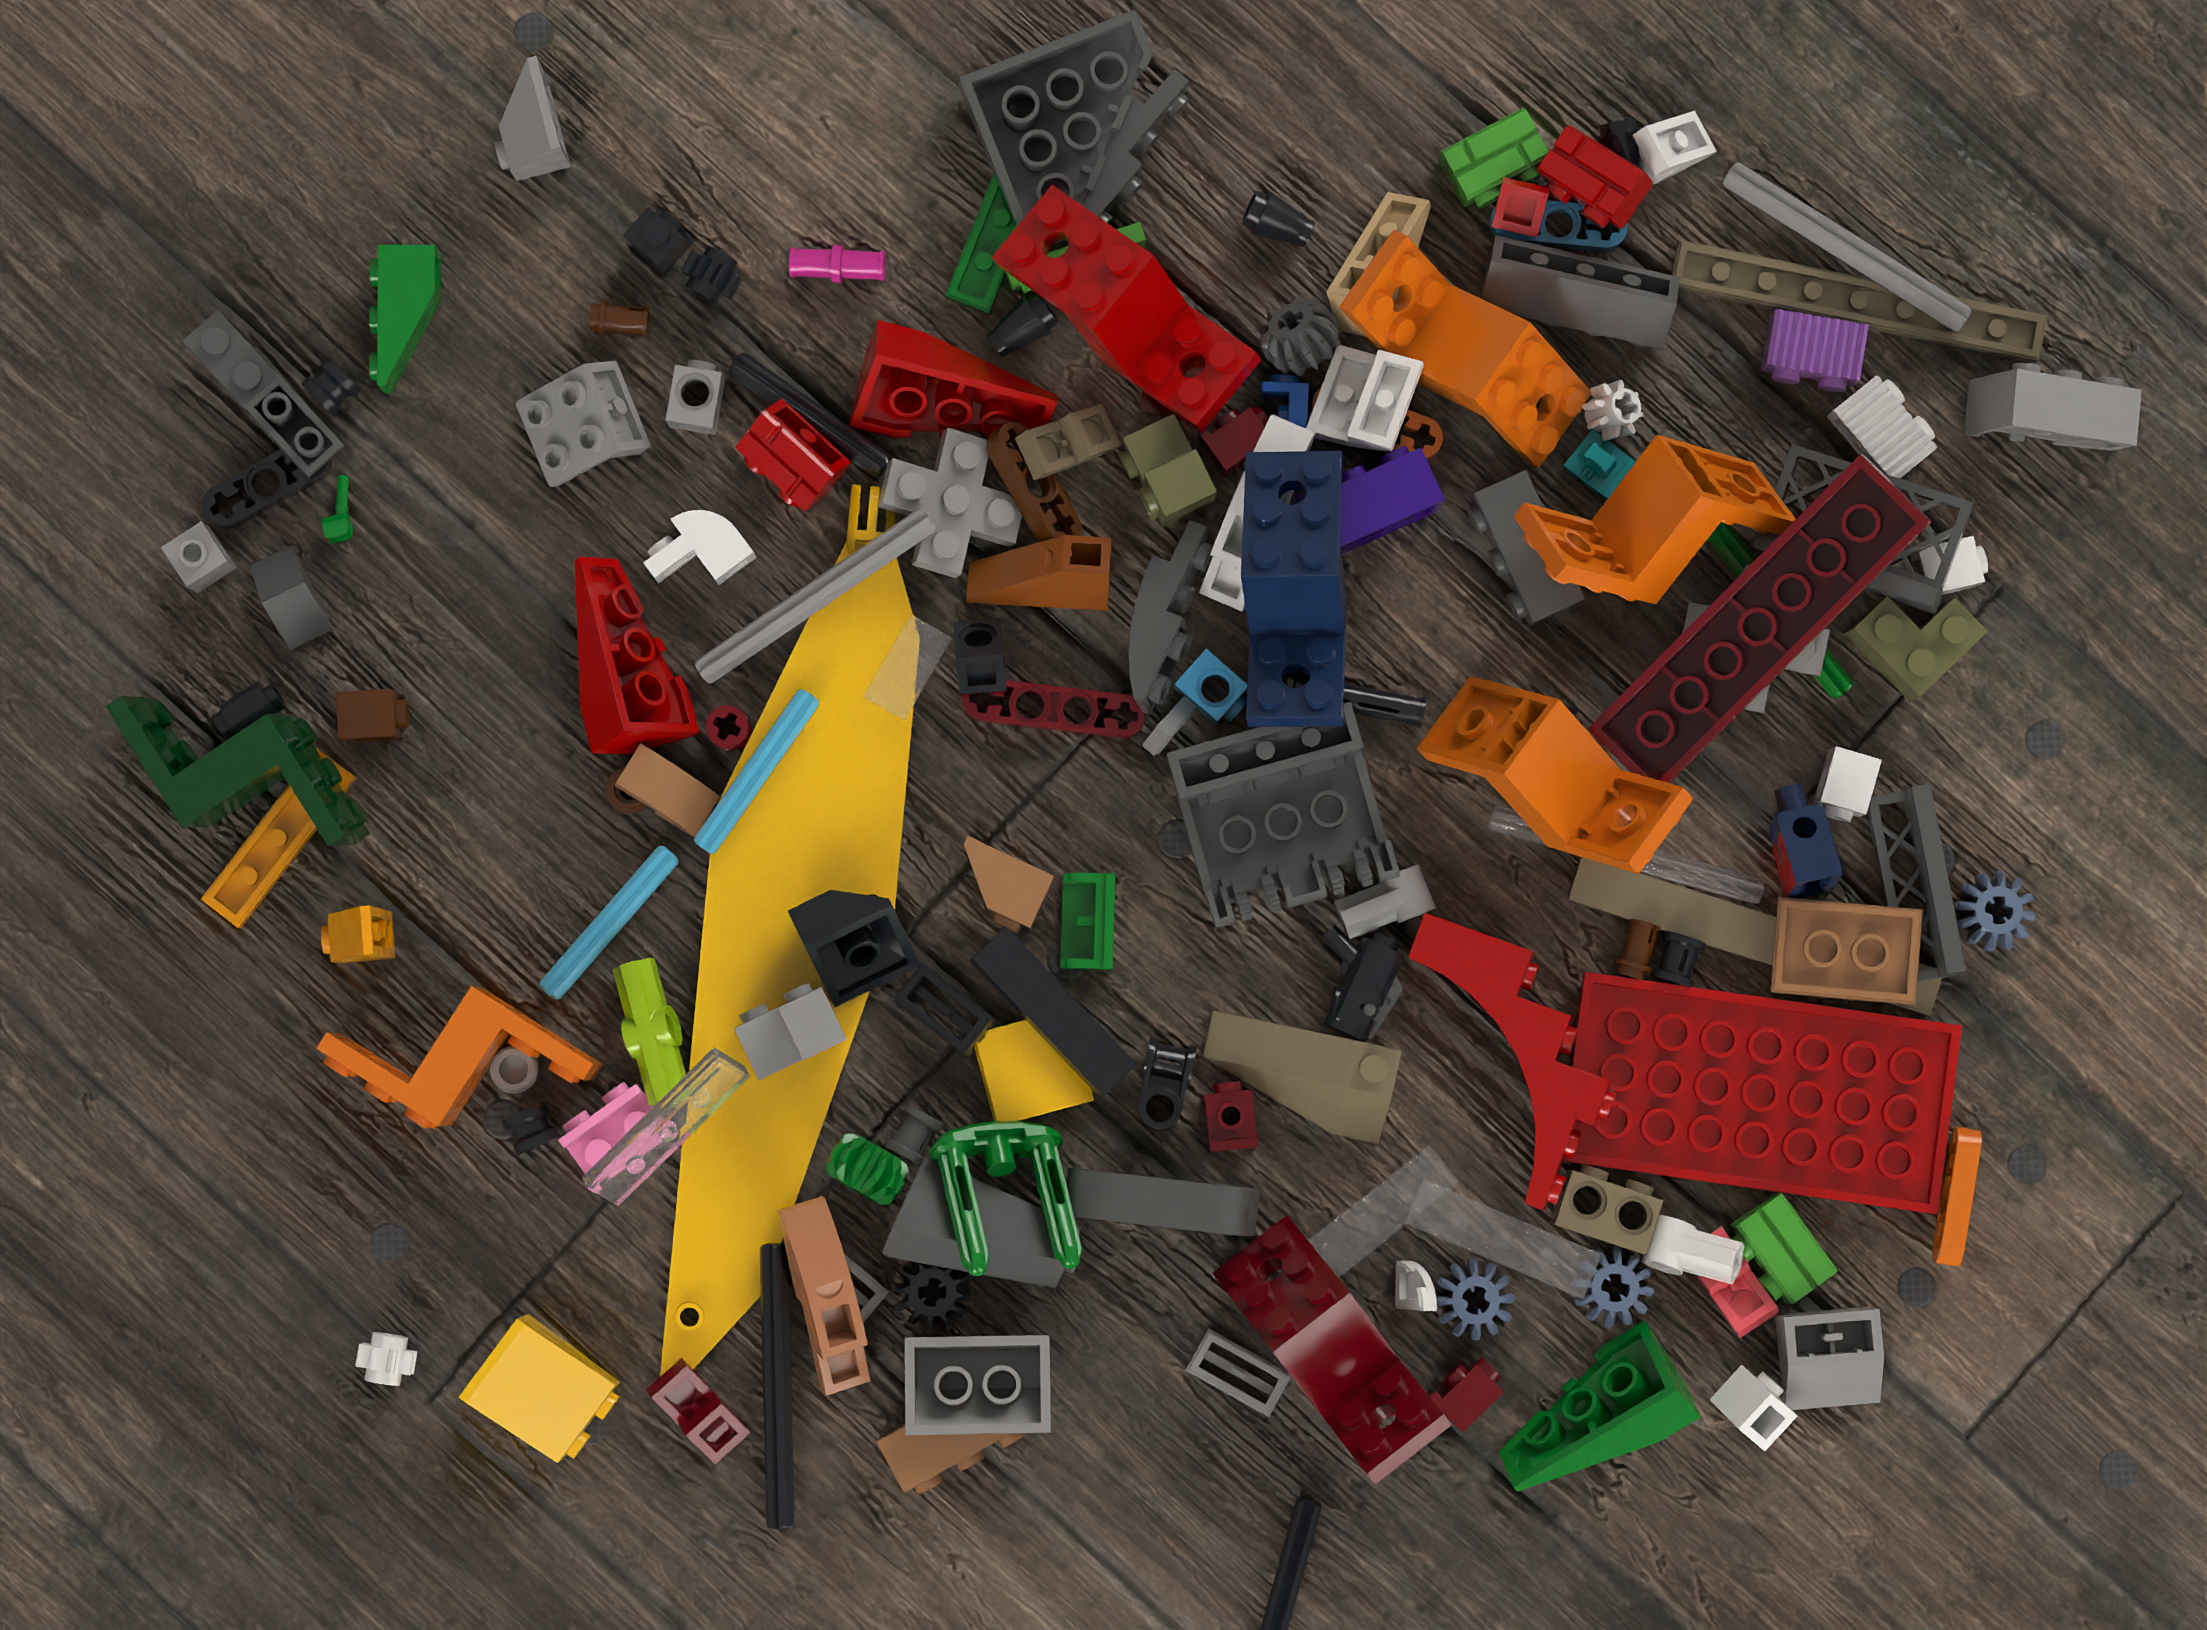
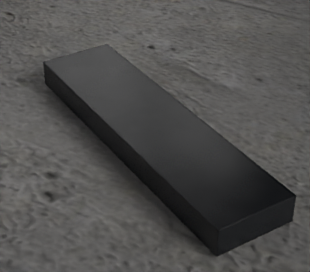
(1052, 1012)

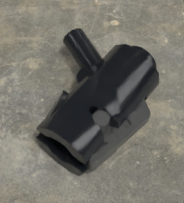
(1367, 985)

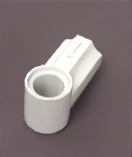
(1680, 1248)

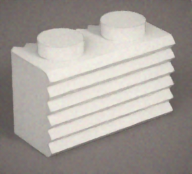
(1883, 429)

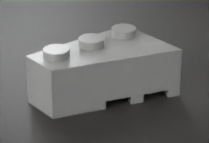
(2054, 408)

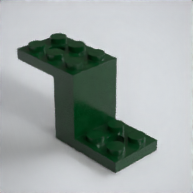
(239, 769)

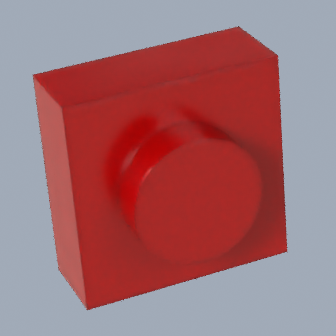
(1520, 207)

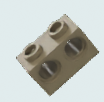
(1604, 1220)

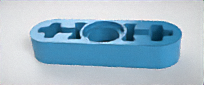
(1592, 238)

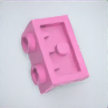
(593, 1136)

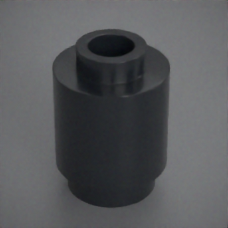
(247, 708)

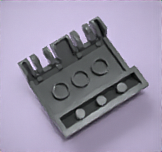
(1280, 815)

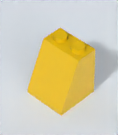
(541, 1389)

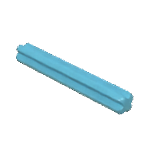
(756, 771)
(608, 922)

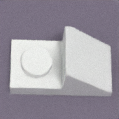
(1673, 145)

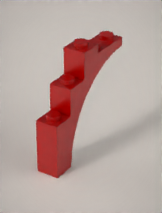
(1559, 1093)

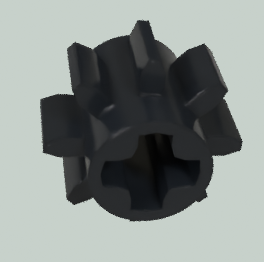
(711, 274)

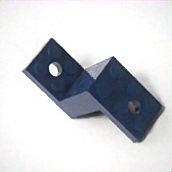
(1294, 588)

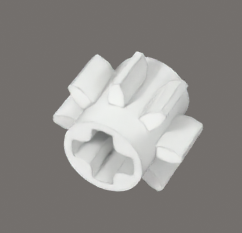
(1612, 410)
(386, 1358)

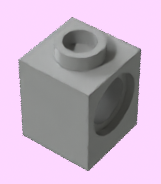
(697, 418)
(199, 557)

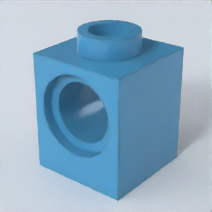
(1208, 667)

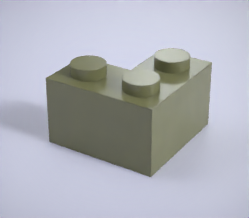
(1169, 471)
(1913, 655)

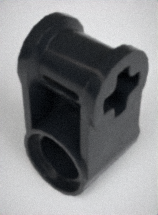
(1165, 1080)

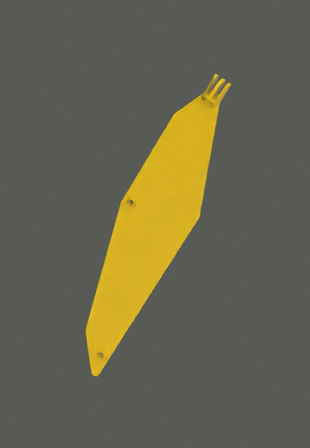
(814, 827)

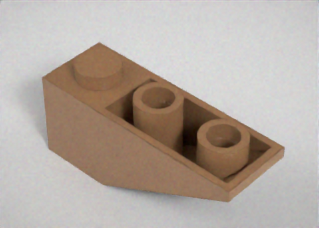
(920, 1458)

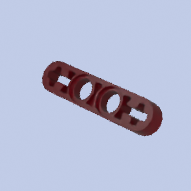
(1052, 715)

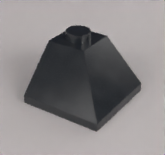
(853, 942)

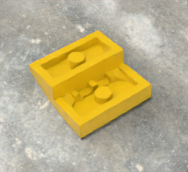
(1026, 1074)

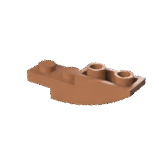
(826, 1294)

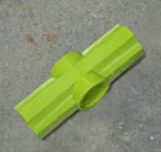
(650, 1027)

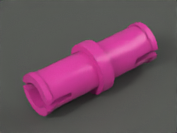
(837, 264)

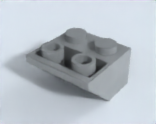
(1830, 1357)

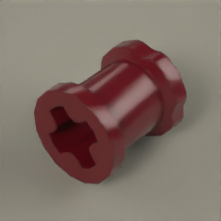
(725, 714)

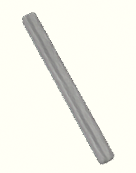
(1847, 246)
(816, 595)

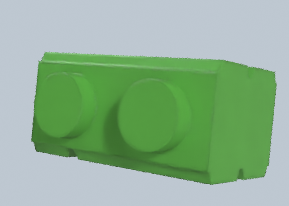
(1500, 150)
(1782, 1249)

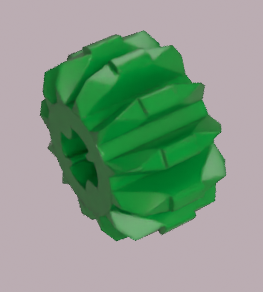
(866, 1169)

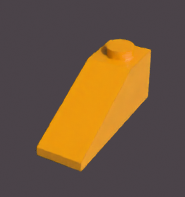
(359, 935)

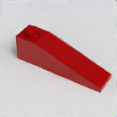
(929, 386)
(623, 678)

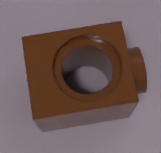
(371, 715)

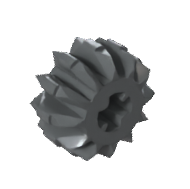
(1299, 335)

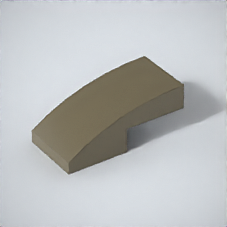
(1068, 442)

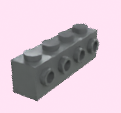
(1580, 292)

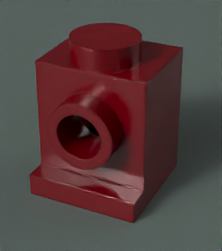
(1233, 438)
(1224, 1136)
(1468, 1393)

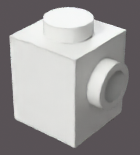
(1754, 1406)

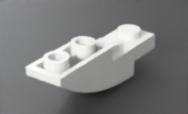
(1224, 572)

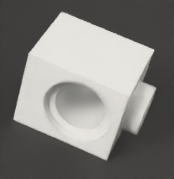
(1966, 569)
(1846, 783)

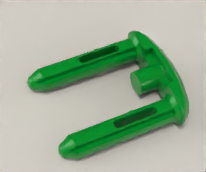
(997, 1144)

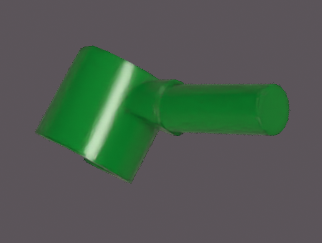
(339, 526)

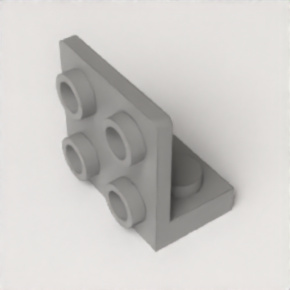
(582, 421)

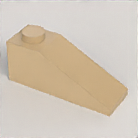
(1396, 213)

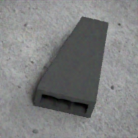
(1012, 1228)

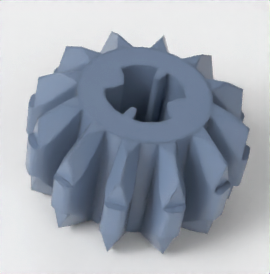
(1982, 922)
(1630, 1292)
(1489, 1293)

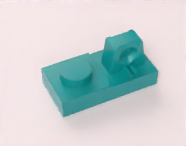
(1599, 465)

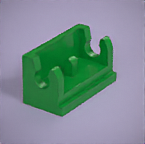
(1087, 921)

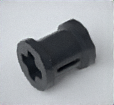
(1678, 959)

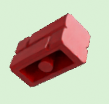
(1594, 178)
(792, 455)

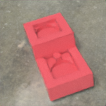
(1744, 1302)

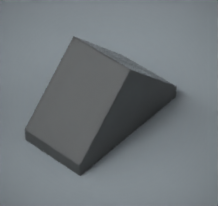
(290, 598)

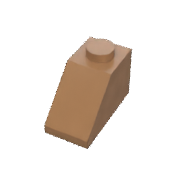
(1008, 885)

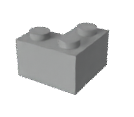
(790, 1031)

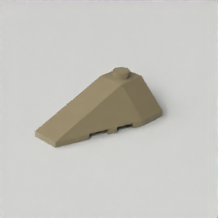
(1320, 1076)

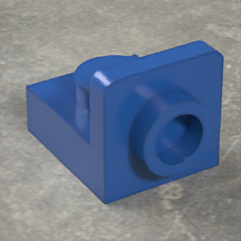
(1296, 393)

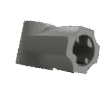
(1385, 903)

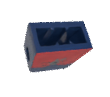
(1805, 864)

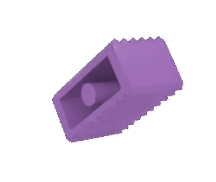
(1814, 350)

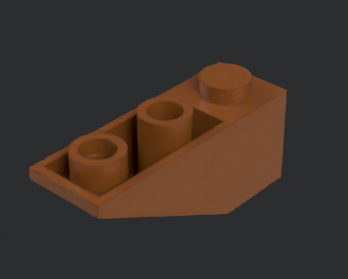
(1050, 573)

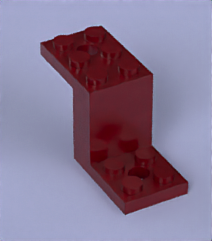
(1331, 1349)

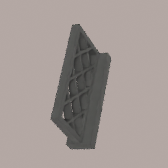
(1893, 582)

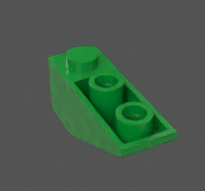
(407, 299)

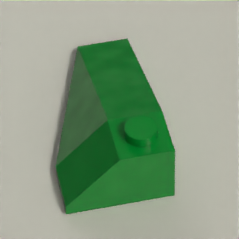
(1612, 1409)

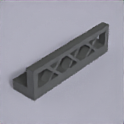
(1930, 871)

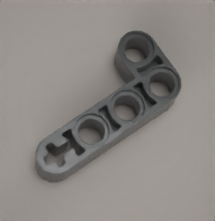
(1163, 1202)

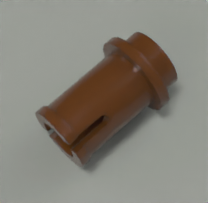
(618, 319)
(1637, 950)

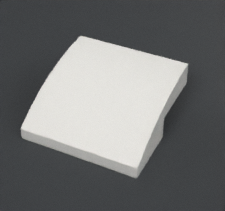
(1364, 398)

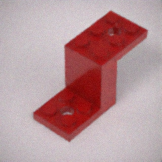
(1126, 308)

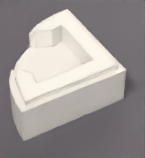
(1414, 1287)

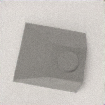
(530, 127)

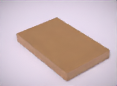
(1846, 951)

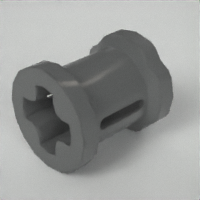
(914, 1134)

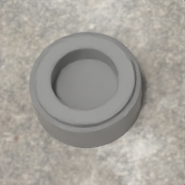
(514, 1070)

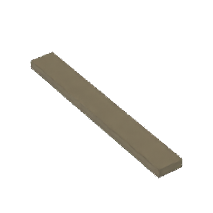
(1851, 298)
(1696, 915)

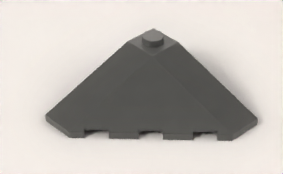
(1056, 109)

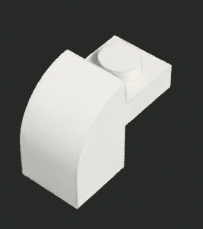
(705, 536)

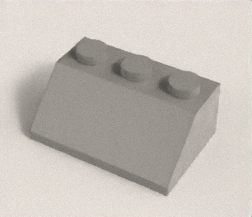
(977, 1385)

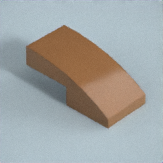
(667, 790)

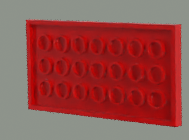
(1767, 1092)

